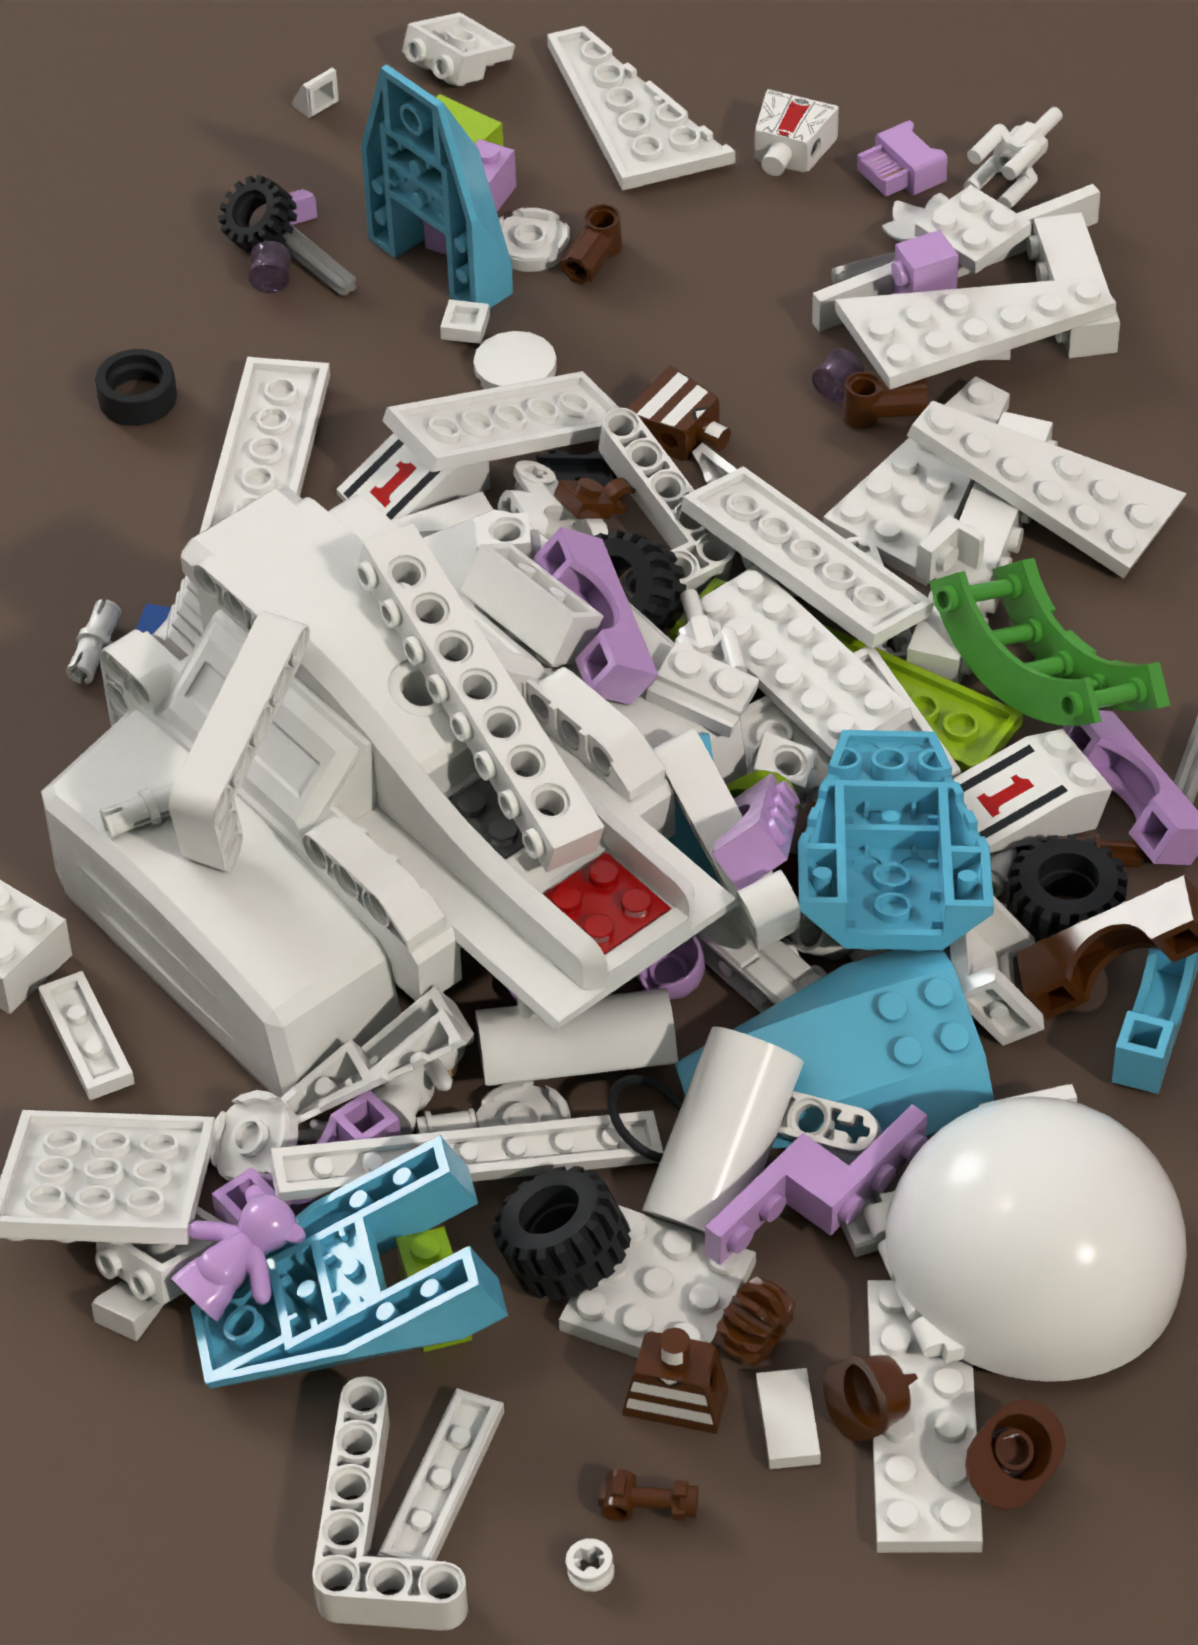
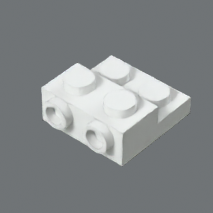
(455, 48)
(151, 1266)

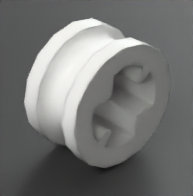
(592, 1578)

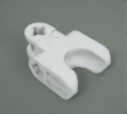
(535, 495)

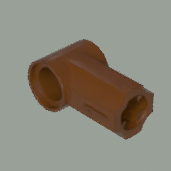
(594, 244)
(869, 398)

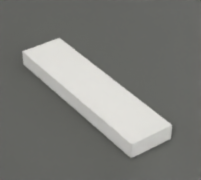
(443, 1477)

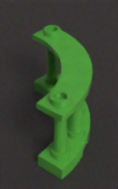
(1080, 677)

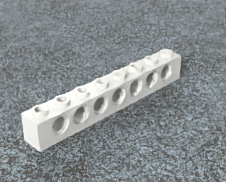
(455, 634)

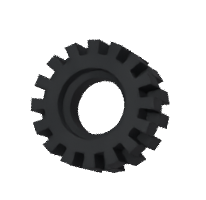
(245, 202)

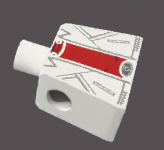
(793, 132)

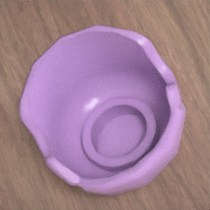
(677, 971)

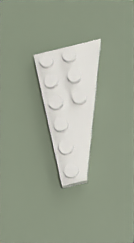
(633, 121)
(944, 329)

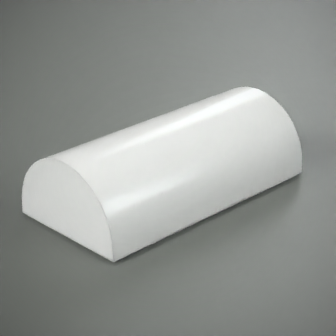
(610, 1036)
(722, 1128)

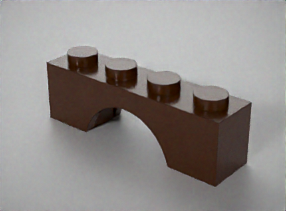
(1063, 968)

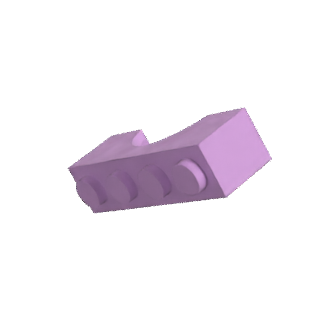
(617, 657)
(1164, 816)
(763, 833)
(359, 1119)

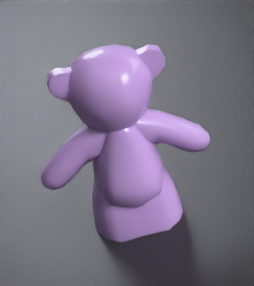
(239, 1252)

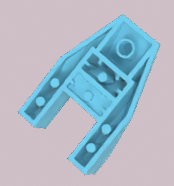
(430, 170)
(331, 1288)

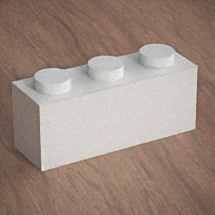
(530, 604)

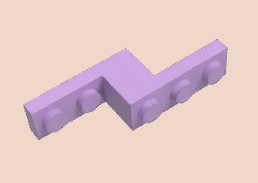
(815, 1185)

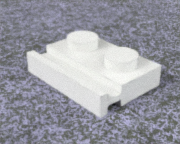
(702, 689)

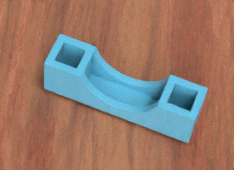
(1154, 1022)

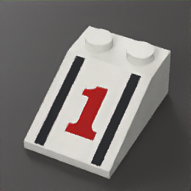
(401, 484)
(1034, 791)

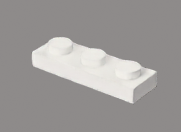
(86, 1035)

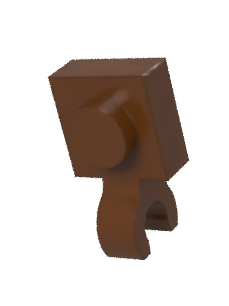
(590, 500)

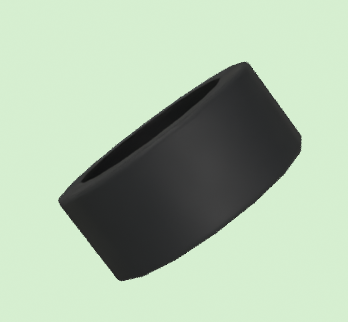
(139, 408)

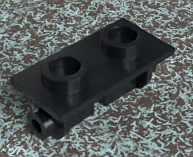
(577, 466)

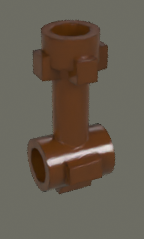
(620, 1494)

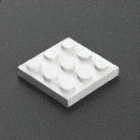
(657, 1287)

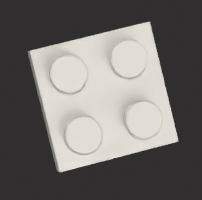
(976, 227)

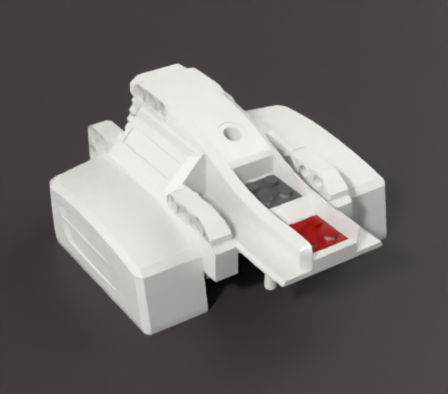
(364, 811)

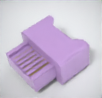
(902, 162)

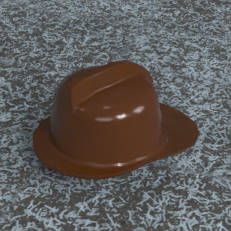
(867, 1395)
(1015, 1453)

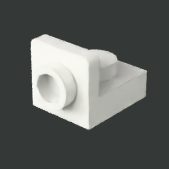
(945, 545)

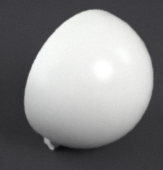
(1034, 1241)

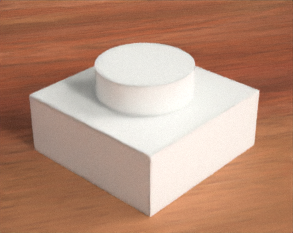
(465, 321)

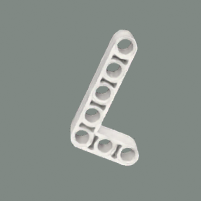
(626, 448)
(207, 784)
(769, 904)
(355, 1521)

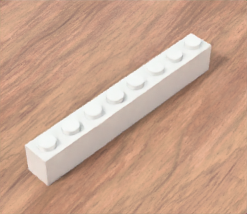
(1003, 534)

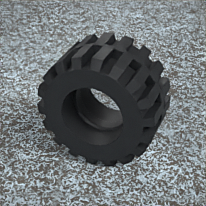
(655, 571)
(1063, 869)
(561, 1233)

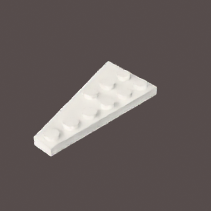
(913, 489)
(1074, 496)

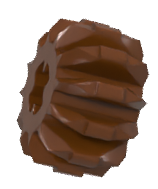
(755, 1321)

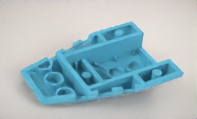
(893, 847)
(878, 1040)

